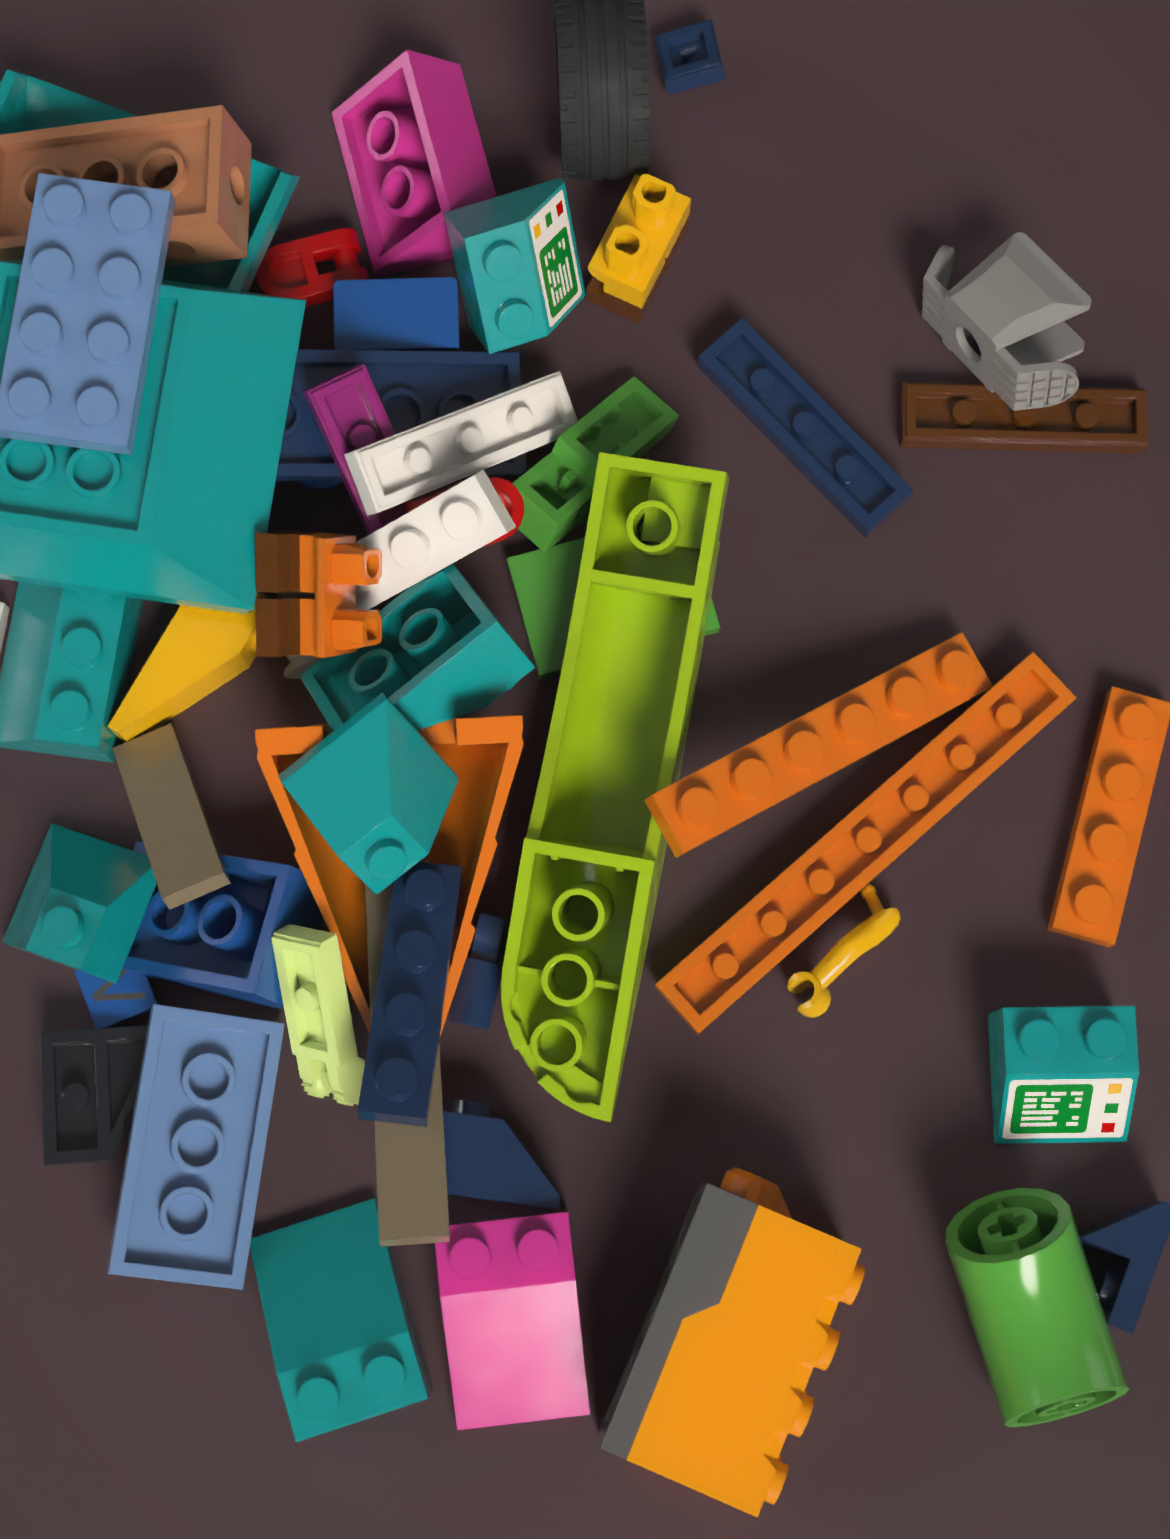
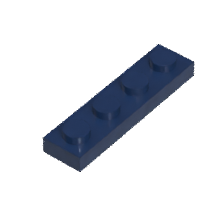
(804, 427)
(410, 995)

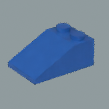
(225, 936)

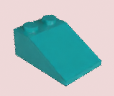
(435, 661)
(337, 1321)

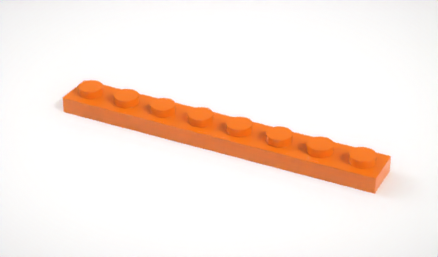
(864, 843)

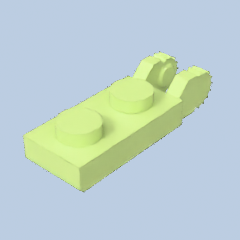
(318, 1012)

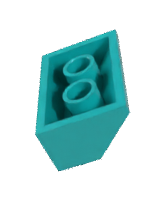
(66, 670)

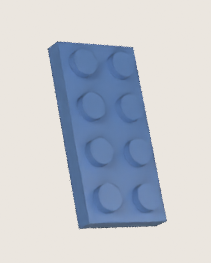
(85, 313)
(196, 1148)

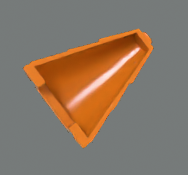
(485, 760)

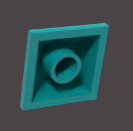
(374, 792)
(82, 903)

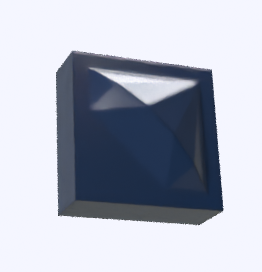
(690, 57)

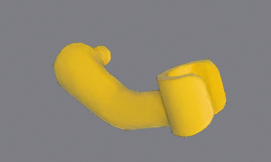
(844, 953)

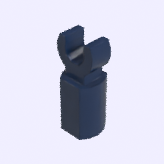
(480, 976)

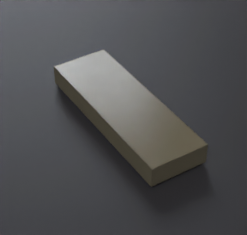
(170, 816)

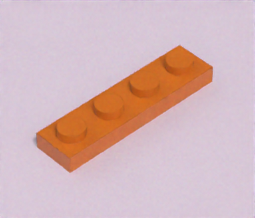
(1110, 817)

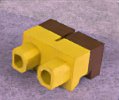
(638, 247)

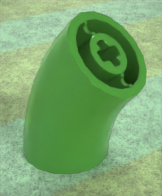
(1033, 1306)

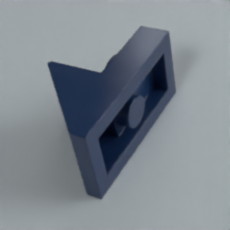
(1136, 1243)

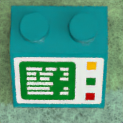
(516, 264)
(1062, 1073)

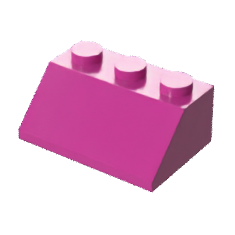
(411, 159)

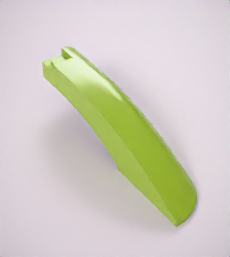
(611, 743)

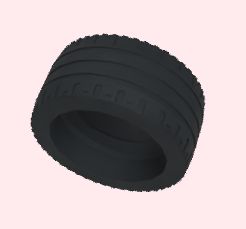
(602, 88)

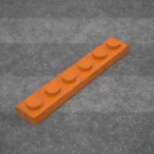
(817, 745)

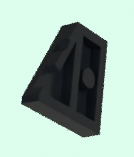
(88, 1091)

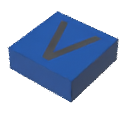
(119, 1002)

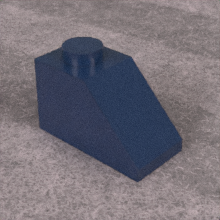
(490, 1160)

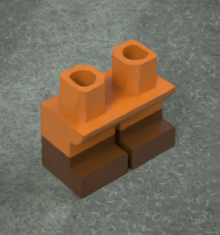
(317, 623)

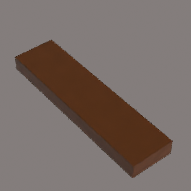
(980, 420)

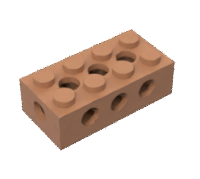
(189, 152)

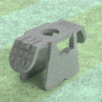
(1016, 315)

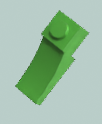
(561, 484)

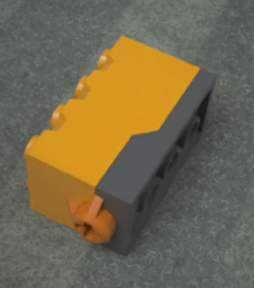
(732, 1344)

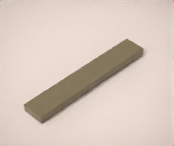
(407, 1156)

